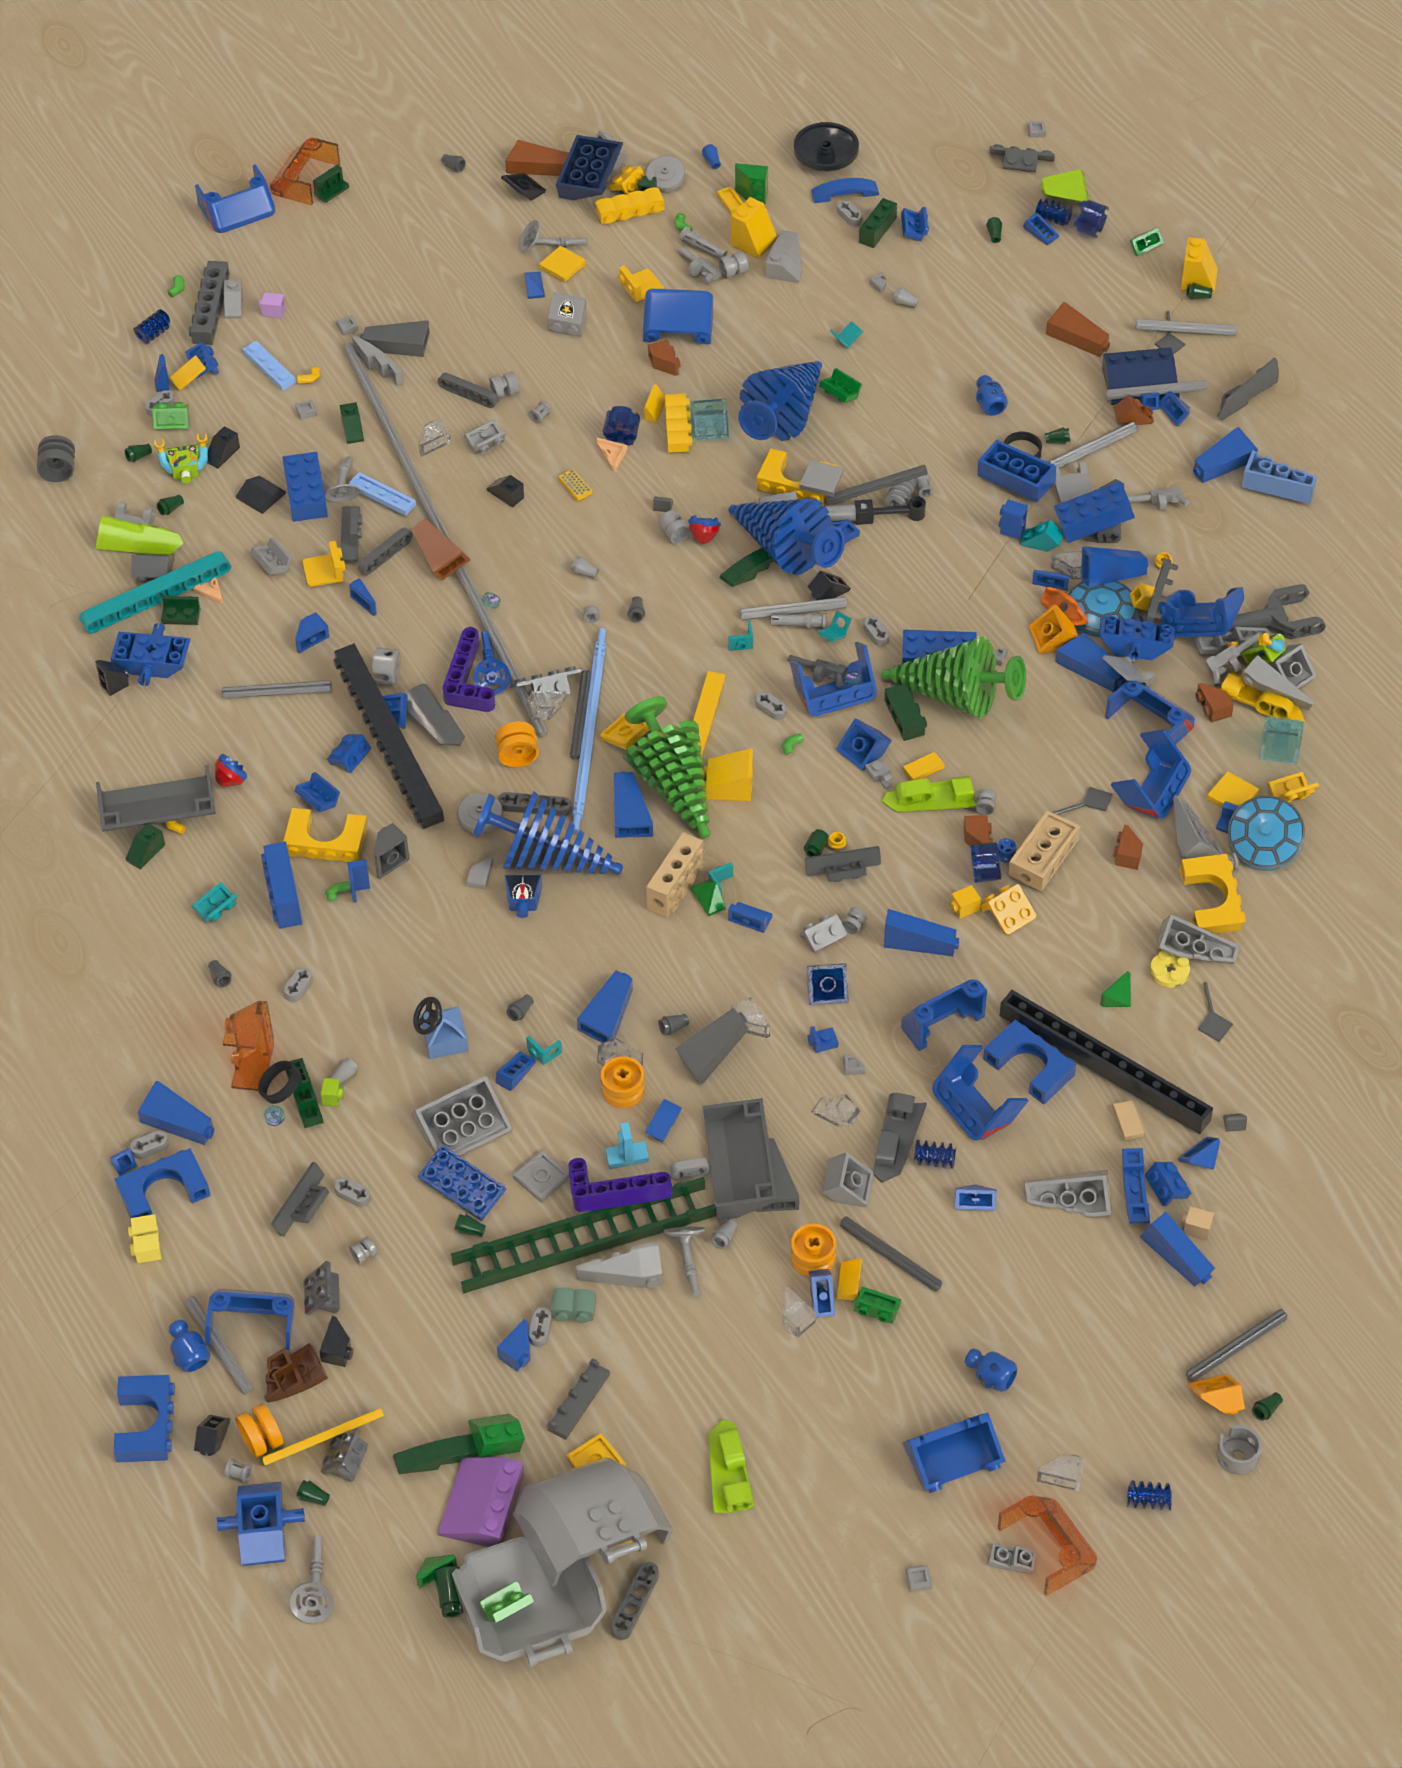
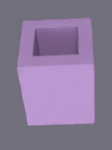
(272, 305)

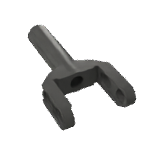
(1275, 616)

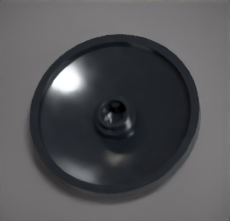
(826, 146)

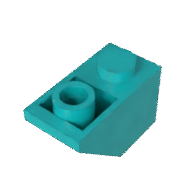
(1042, 537)

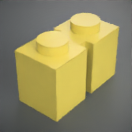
(145, 1238)

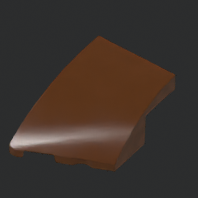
(292, 1373)

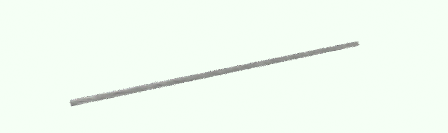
(436, 521)

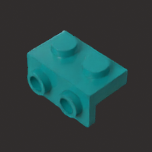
(214, 902)

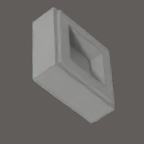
(1036, 129)
(347, 325)
(306, 409)
(919, 1578)

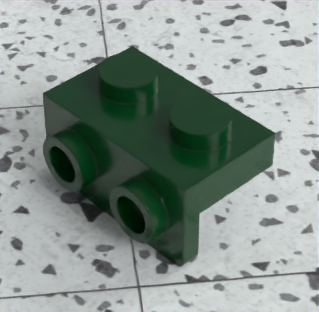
(330, 184)

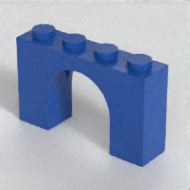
(1018, 1040)
(180, 1167)
(154, 1442)

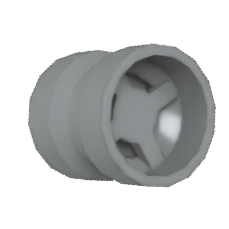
(985, 803)
(854, 920)
(363, 1250)

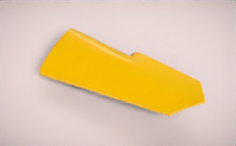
(1264, 702)

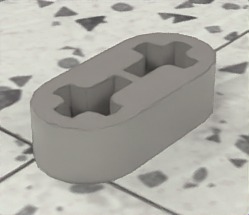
(848, 214)
(164, 396)
(873, 632)
(771, 705)
(300, 986)
(149, 1144)
(689, 1169)
(351, 1193)
(536, 1325)

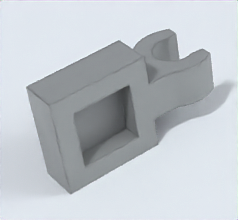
(879, 771)

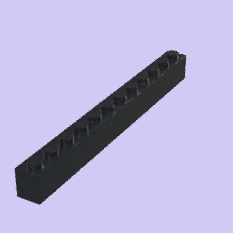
(389, 736)
(1108, 1062)

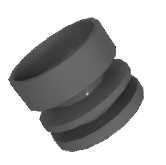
(55, 458)

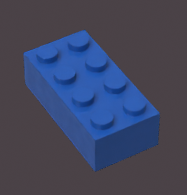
(1016, 470)
(305, 486)
(1094, 511)
(924, 642)
(281, 885)

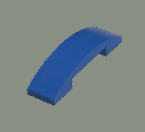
(842, 187)
(1134, 1186)

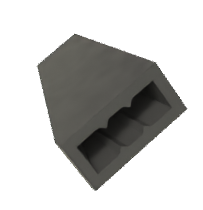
(399, 338)
(712, 1044)
(786, 1191)

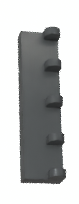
(1157, 593)
(578, 1400)

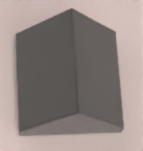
(662, 504)
(1235, 1122)

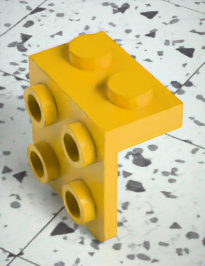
(638, 283)
(325, 568)
(1292, 787)
(1009, 908)

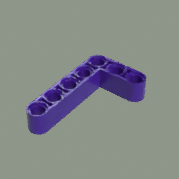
(455, 689)
(615, 1192)

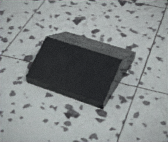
(524, 185)
(259, 493)

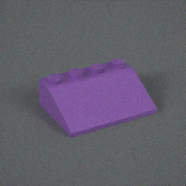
(482, 1500)

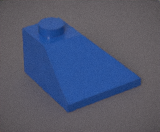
(863, 744)

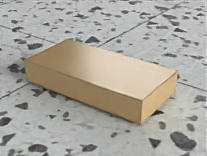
(1128, 1120)

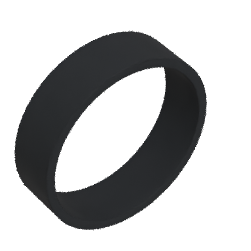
(1022, 435)
(271, 1073)

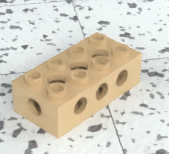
(1044, 850)
(675, 875)

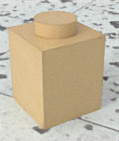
(1197, 1223)

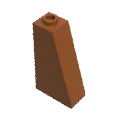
(535, 159)
(1077, 330)
(439, 551)

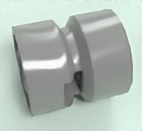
(733, 264)
(504, 385)
(674, 526)

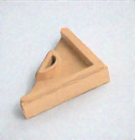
(613, 452)
(210, 590)

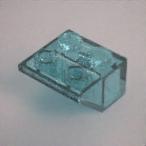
(709, 419)

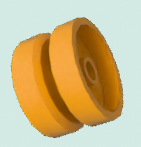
(517, 744)
(622, 1082)
(813, 1249)
(259, 1430)

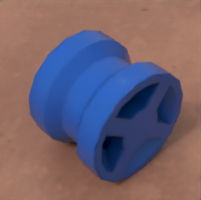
(1006, 845)

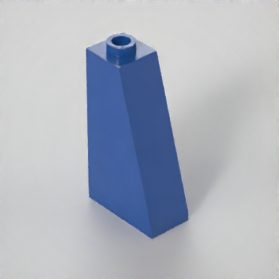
(1224, 456)
(1111, 565)
(1086, 659)
(631, 812)
(918, 935)
(606, 1010)
(175, 1115)
(1177, 1249)

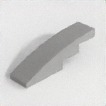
(377, 359)
(1217, 644)

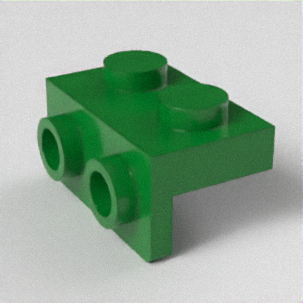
(841, 386)
(877, 1305)

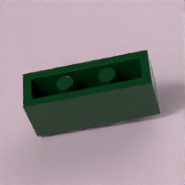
(878, 223)
(905, 711)

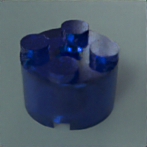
(1091, 218)
(621, 425)
(985, 862)

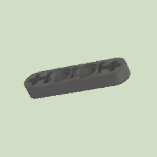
(484, 396)
(385, 551)
(519, 797)
(634, 1600)

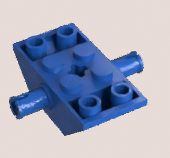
(1136, 637)
(150, 654)
(260, 1523)

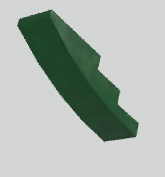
(747, 568)
(305, 1096)
(436, 1453)

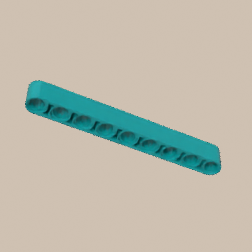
(152, 592)

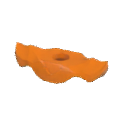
(1058, 597)

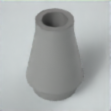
(904, 297)
(583, 567)
(345, 1070)
(723, 1235)

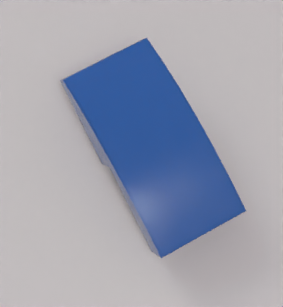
(663, 1120)

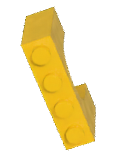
(772, 481)
(345, 848)
(1217, 871)

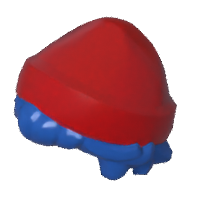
(704, 528)
(229, 772)

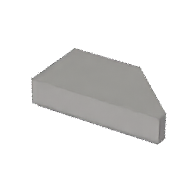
(479, 874)

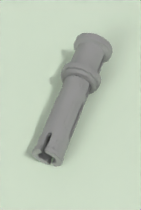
(697, 240)
(808, 620)

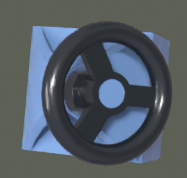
(441, 1028)

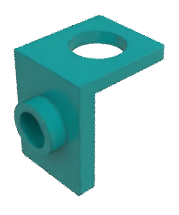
(848, 334)
(835, 632)
(741, 642)
(721, 873)
(543, 1055)

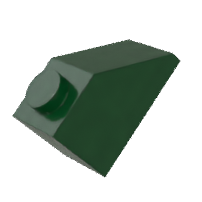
(351, 423)
(145, 846)

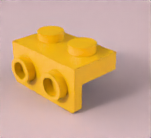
(627, 179)

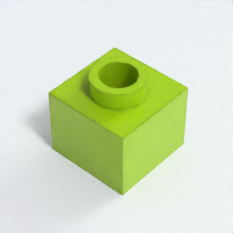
(331, 1092)

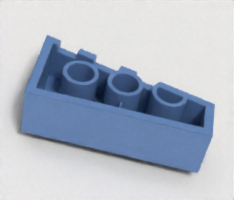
(1278, 479)

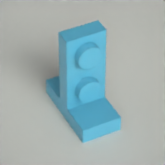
(626, 1152)

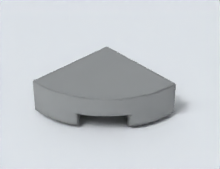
(879, 282)
(1000, 655)
(852, 1066)

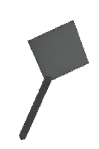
(1170, 340)
(1094, 798)
(1214, 1025)

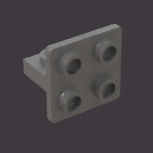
(321, 1290)
(345, 1455)

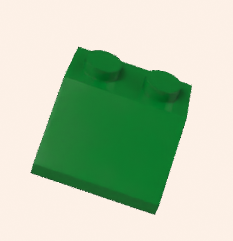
(751, 181)
(497, 1435)

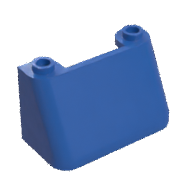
(678, 313)
(1201, 619)
(965, 999)
(954, 1451)

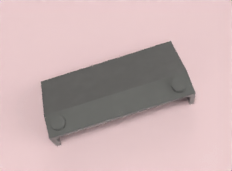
(156, 802)
(739, 1157)

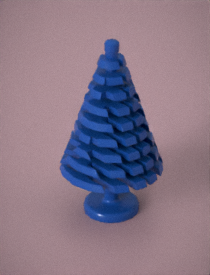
(778, 401)
(793, 532)
(542, 838)

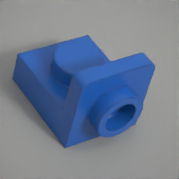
(822, 1039)

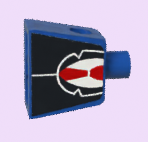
(523, 893)

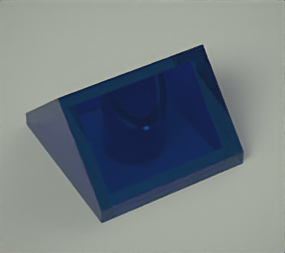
(827, 984)

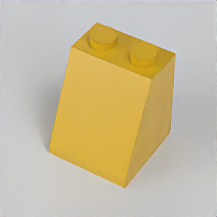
(752, 228)
(1199, 265)
(730, 776)

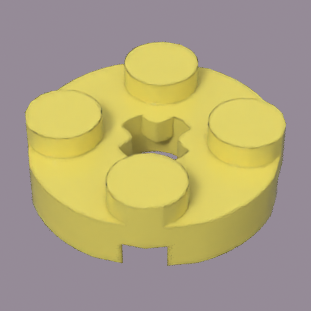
(1169, 979)

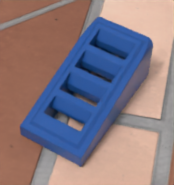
(1040, 222)
(161, 377)
(362, 596)
(508, 1080)

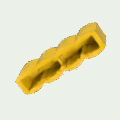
(630, 205)
(677, 422)

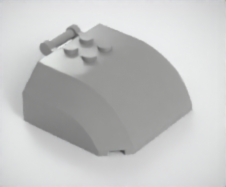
(587, 1514)
(553, 1618)

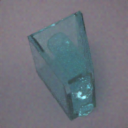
(1281, 739)

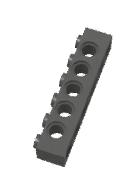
(209, 302)

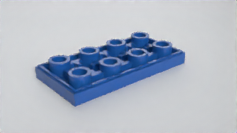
(462, 1182)

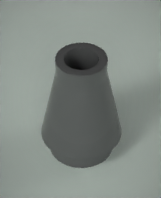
(456, 163)
(636, 610)
(220, 975)
(519, 1008)
(671, 1024)

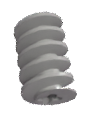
(900, 493)

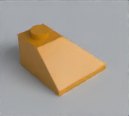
(1052, 630)
(1221, 1392)

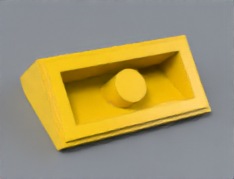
(654, 404)
(849, 1279)

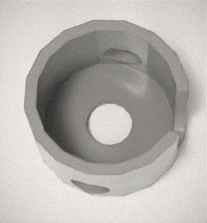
(387, 665)
(1239, 1440)

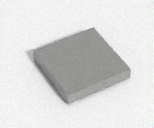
(821, 478)
(541, 1176)

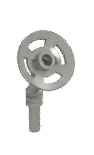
(534, 238)
(341, 487)
(684, 1235)
(313, 1595)

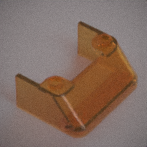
(286, 181)
(253, 1036)
(1075, 1557)

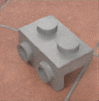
(484, 437)
(272, 557)
(823, 933)

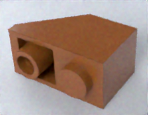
(663, 357)
(1132, 410)
(1214, 701)
(977, 829)
(1129, 850)

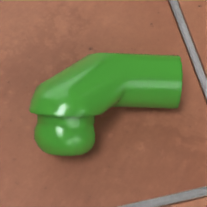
(680, 222)
(178, 286)
(790, 741)
(336, 888)

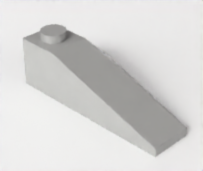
(1191, 834)
(1191, 941)

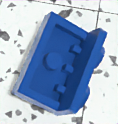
(914, 223)
(350, 751)
(318, 793)
(1167, 1182)

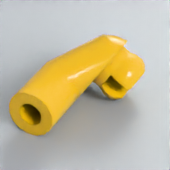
(310, 378)
(176, 827)

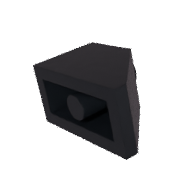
(222, 447)
(508, 490)
(827, 586)
(111, 676)
(336, 1345)
(211, 1434)

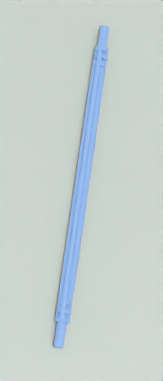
(589, 728)

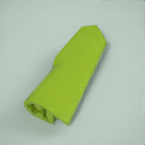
(137, 538)
(926, 796)
(728, 1471)

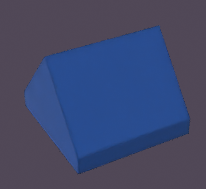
(1150, 400)
(123, 1161)

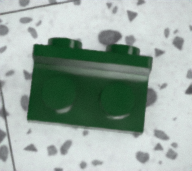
(180, 610)

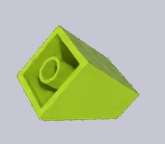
(1066, 187)

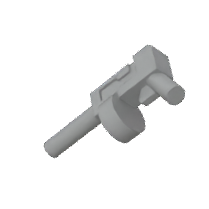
(701, 266)
(1161, 497)
(1228, 656)

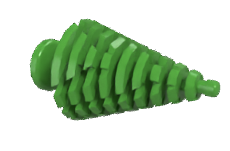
(962, 676)
(671, 762)

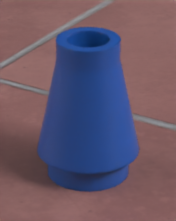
(710, 153)

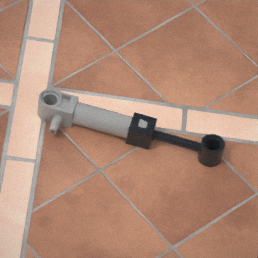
(863, 511)

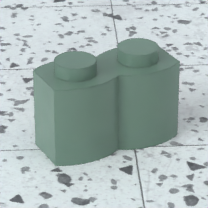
(573, 1304)

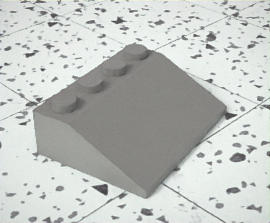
(463, 1118)

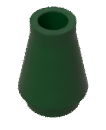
(994, 228)
(1197, 291)
(1058, 436)
(136, 452)
(168, 505)
(468, 1225)
(1266, 1407)
(312, 1493)

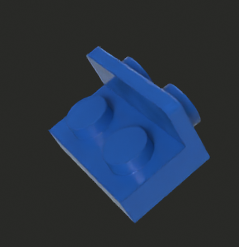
(205, 354)

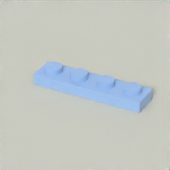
(269, 365)
(383, 494)

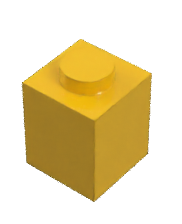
(1141, 596)
(965, 902)

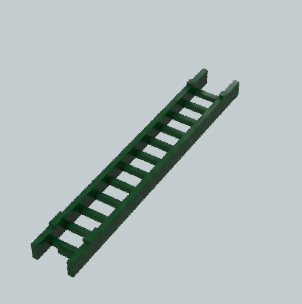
(597, 1245)

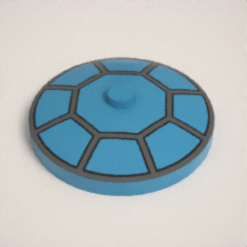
(1100, 601)
(1266, 833)

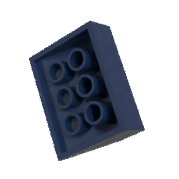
(587, 167)
(1139, 369)

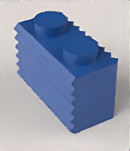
(1013, 519)

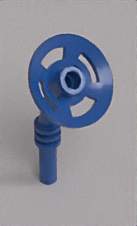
(491, 671)

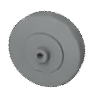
(668, 172)
(470, 811)

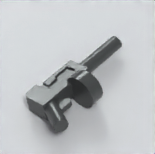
(823, 668)

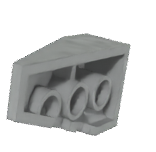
(785, 258)
(1267, 679)
(1079, 1193)
(635, 1268)

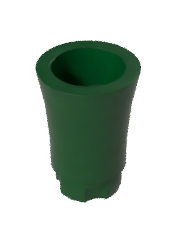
(447, 1592)

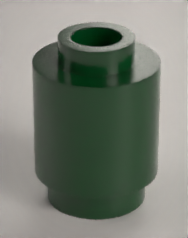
(816, 843)

